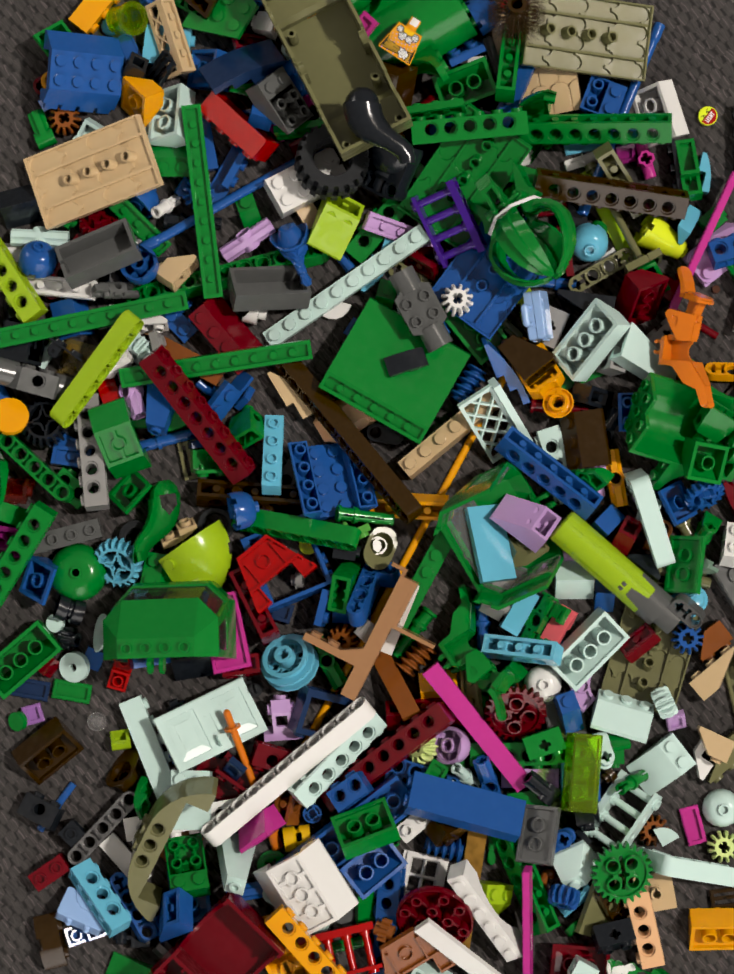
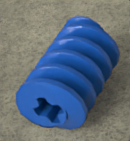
(468, 383)
(455, 849)

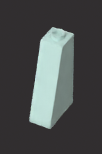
(636, 355)
(234, 865)

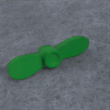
(491, 854)

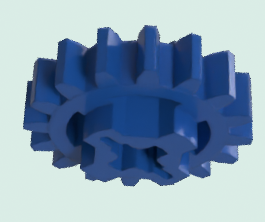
(703, 495)

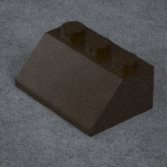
(403, 79)
(585, 439)
(47, 750)

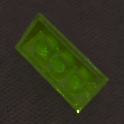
(581, 773)

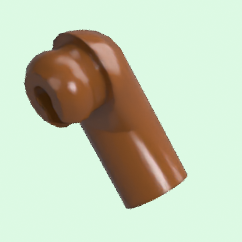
(547, 873)

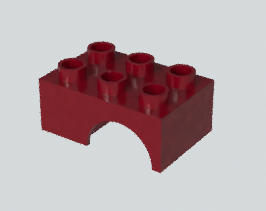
(224, 941)

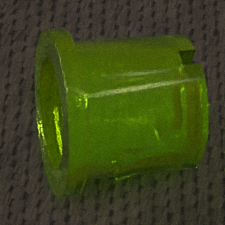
(135, 19)

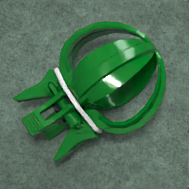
(530, 242)

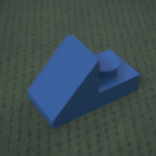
(603, 598)

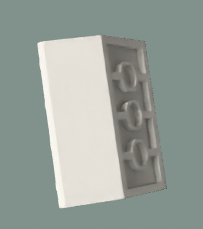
(309, 886)

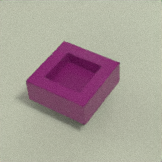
(626, 152)

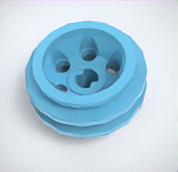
(285, 654)

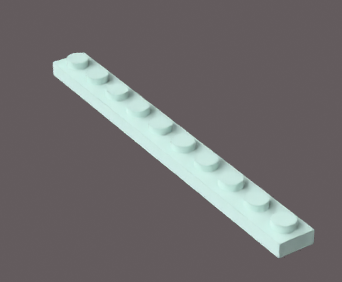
(347, 285)

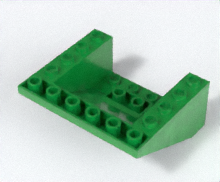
(400, 402)

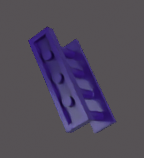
(460, 207)

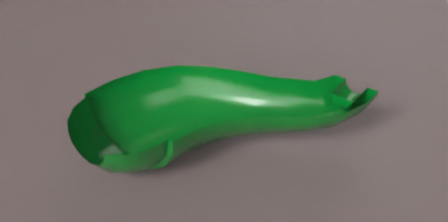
(157, 521)

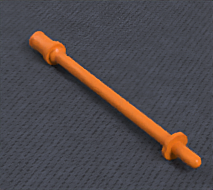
(232, 728)

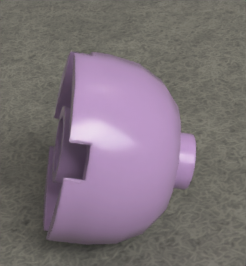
(453, 745)

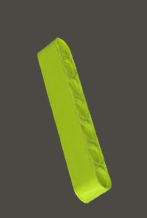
(96, 368)

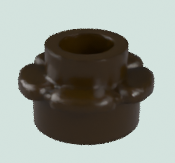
(608, 776)

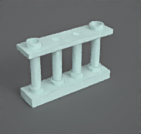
(611, 798)

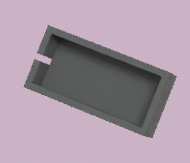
(98, 253)
(266, 288)

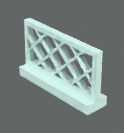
(506, 409)

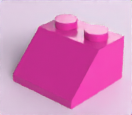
(260, 828)

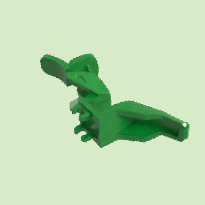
(473, 661)

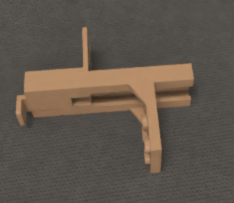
(364, 657)

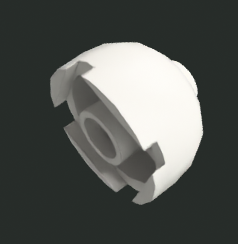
(544, 681)

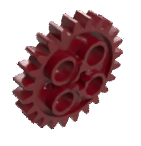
(517, 712)

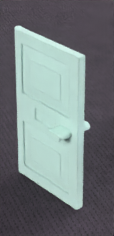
(197, 728)

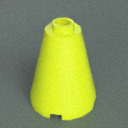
(659, 234)

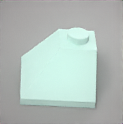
(574, 864)

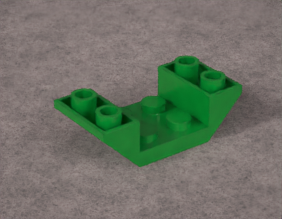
(118, 438)

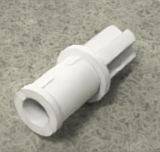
(579, 161)
(165, 206)

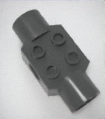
(420, 309)
(20, 378)

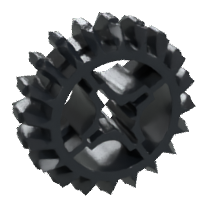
(37, 423)

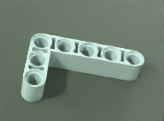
(641, 488)
(690, 868)

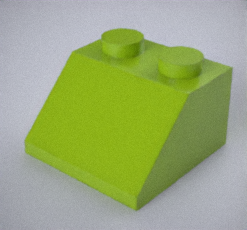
(498, 894)

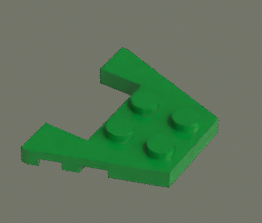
(227, 18)

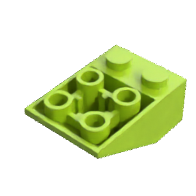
(335, 225)

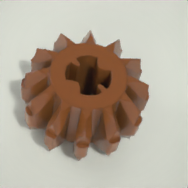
(56, 119)
(348, 634)
(647, 826)

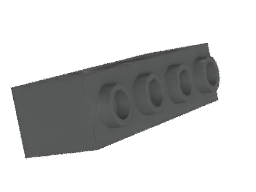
(69, 535)

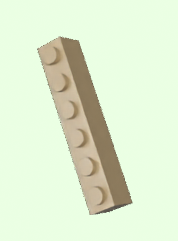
(442, 440)

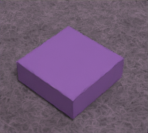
(33, 713)

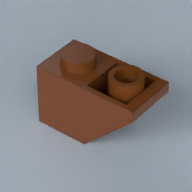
(715, 637)

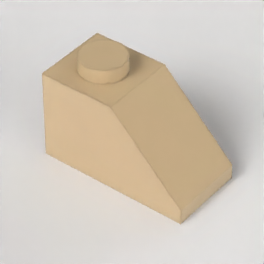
(176, 270)
(716, 745)

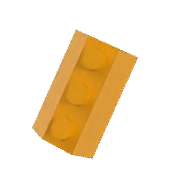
(711, 929)

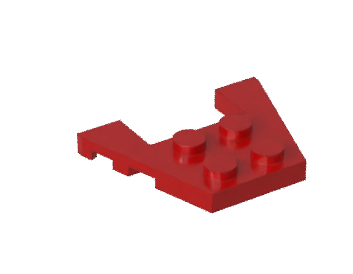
(264, 562)

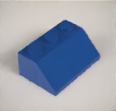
(372, 869)

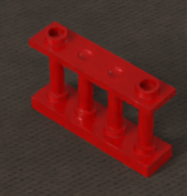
(345, 934)

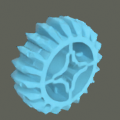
(119, 562)

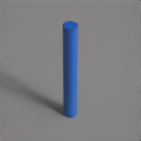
(62, 798)

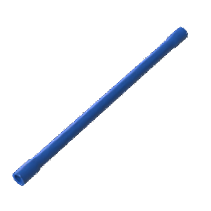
(656, 33)
(155, 241)

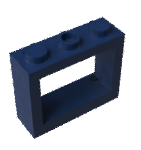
(302, 704)

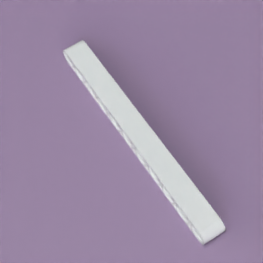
(288, 771)

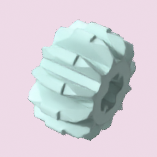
(139, 348)
(664, 702)

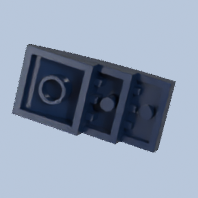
(241, 65)

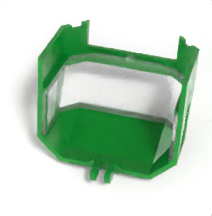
(490, 489)

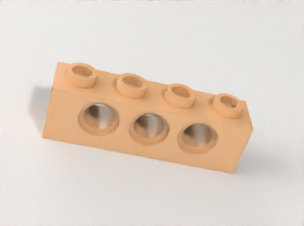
(654, 956)

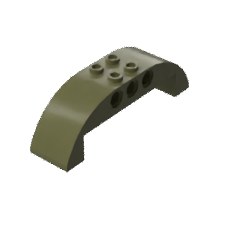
(154, 834)

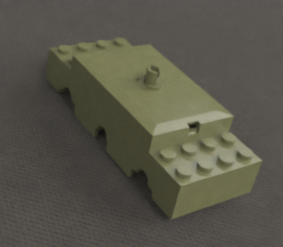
(333, 59)

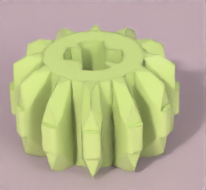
(425, 753)
(718, 851)

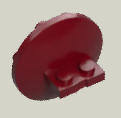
(439, 905)

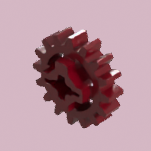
(96, 221)

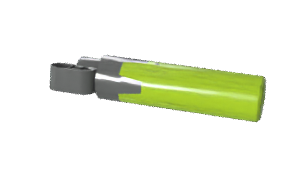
(623, 576)

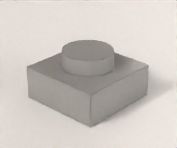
(156, 340)

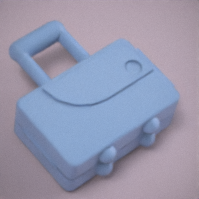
(537, 316)
(76, 912)

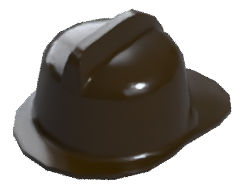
(123, 771)

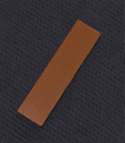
(396, 686)

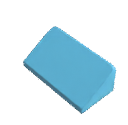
(686, 226)

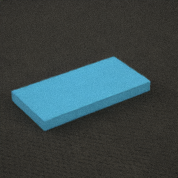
(489, 545)

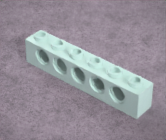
(334, 769)

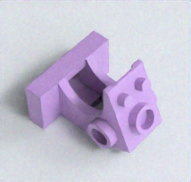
(279, 706)

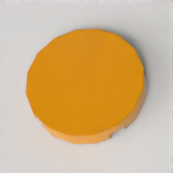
(13, 416)

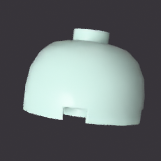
(719, 807)

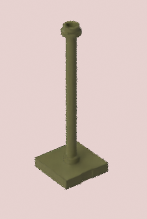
(640, 259)

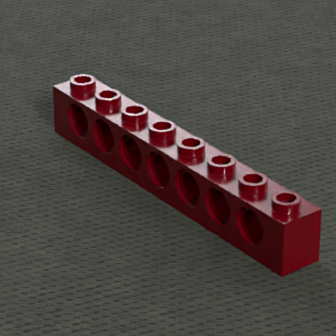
(189, 410)
(442, 720)

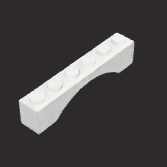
(467, 886)

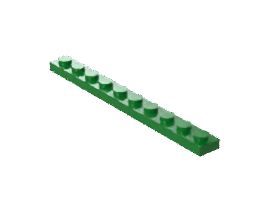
(435, 107)
(202, 201)
(91, 319)
(227, 361)

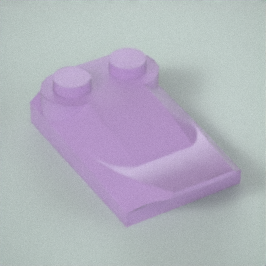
(704, 270)

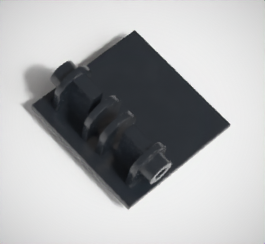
(57, 348)

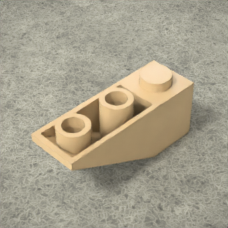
(712, 677)

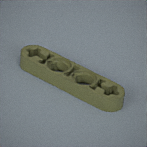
(601, 272)

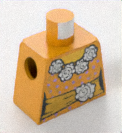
(402, 40)

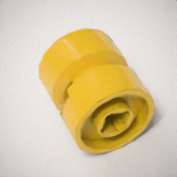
(290, 836)

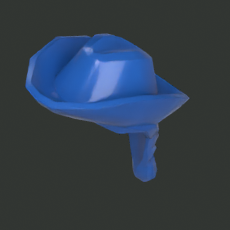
(291, 243)

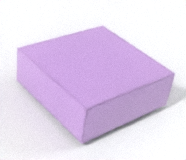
(676, 722)

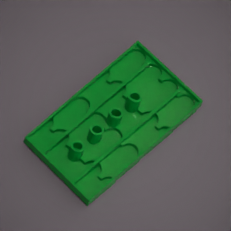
(468, 163)

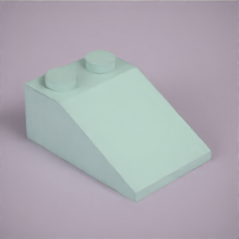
(663, 763)
(191, 816)

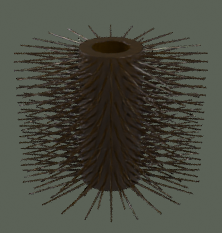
(516, 18)

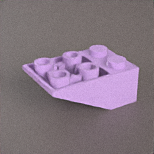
(526, 521)

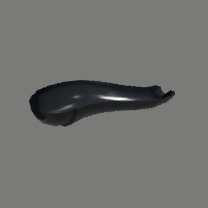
(368, 123)

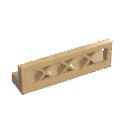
(172, 35)

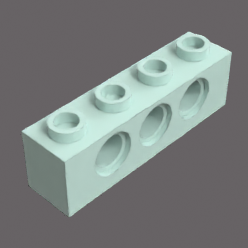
(554, 435)

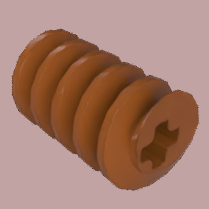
(415, 658)

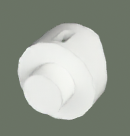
(253, 316)

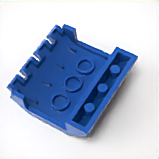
(82, 72)

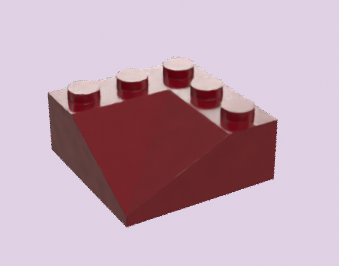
(564, 953)

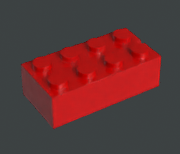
(234, 123)

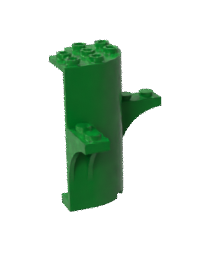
(442, 28)
(661, 420)

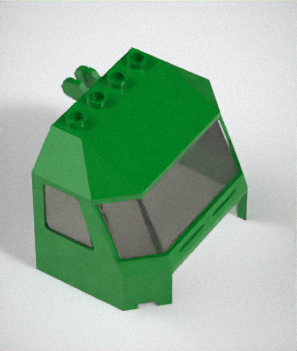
(171, 622)

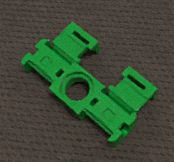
(545, 608)

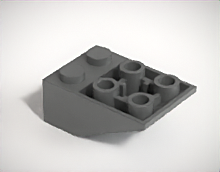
(280, 101)

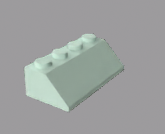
(590, 340)
(589, 648)

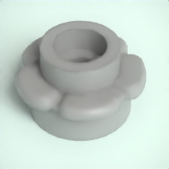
(296, 580)

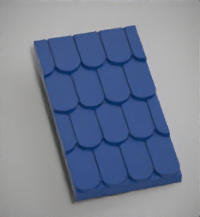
(492, 295)

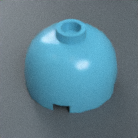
(590, 242)

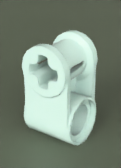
(607, 751)

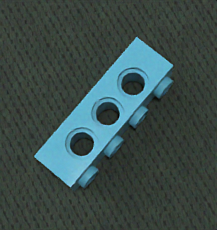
(272, 455)
(522, 649)
(110, 923)

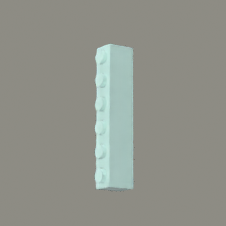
(148, 743)

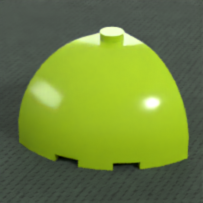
(201, 557)

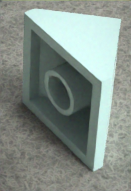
(573, 582)

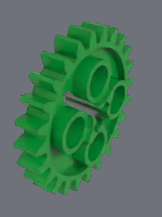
(639, 868)

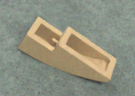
(288, 395)

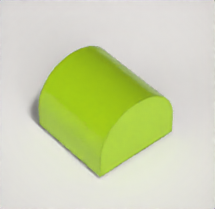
(120, 739)

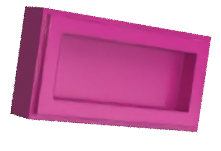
(692, 825)

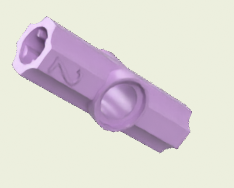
(247, 239)
(134, 400)

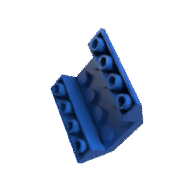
(328, 478)

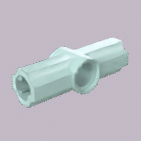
(20, 237)

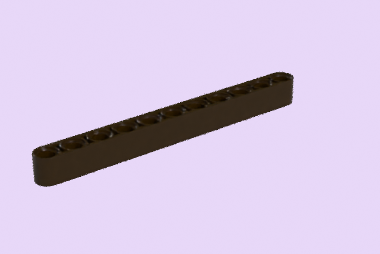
(351, 440)

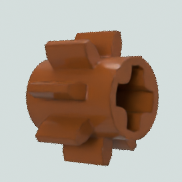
(384, 930)

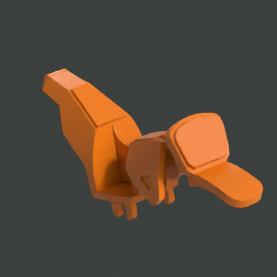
(686, 330)

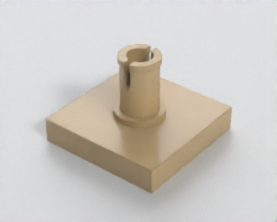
(661, 893)

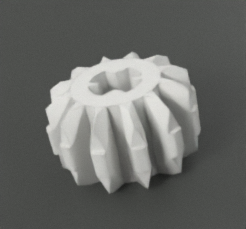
(464, 304)

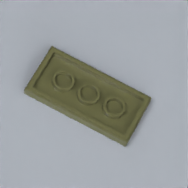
(592, 912)

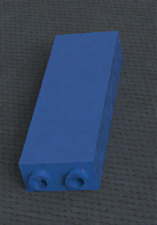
(464, 806)

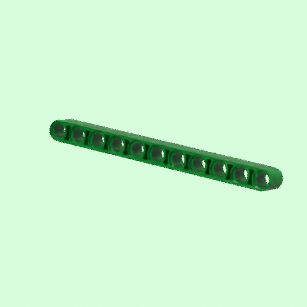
(273, 258)

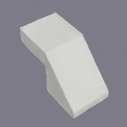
(702, 766)

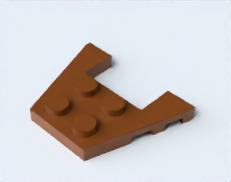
(410, 951)

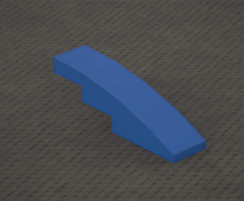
(503, 368)

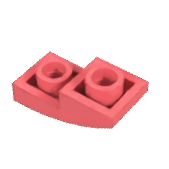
(556, 631)

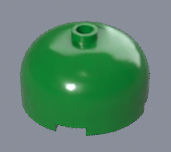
(91, 575)

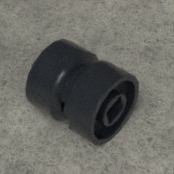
(69, 609)

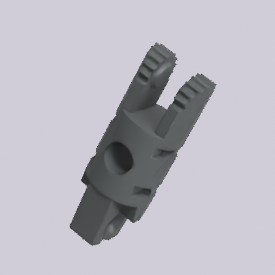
(115, 290)

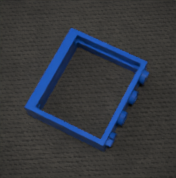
(322, 559)

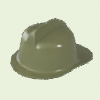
(380, 548)

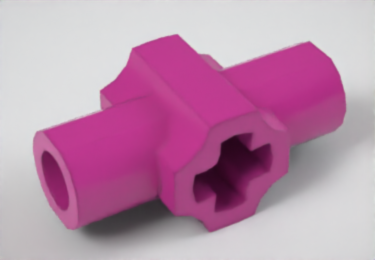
(647, 169)

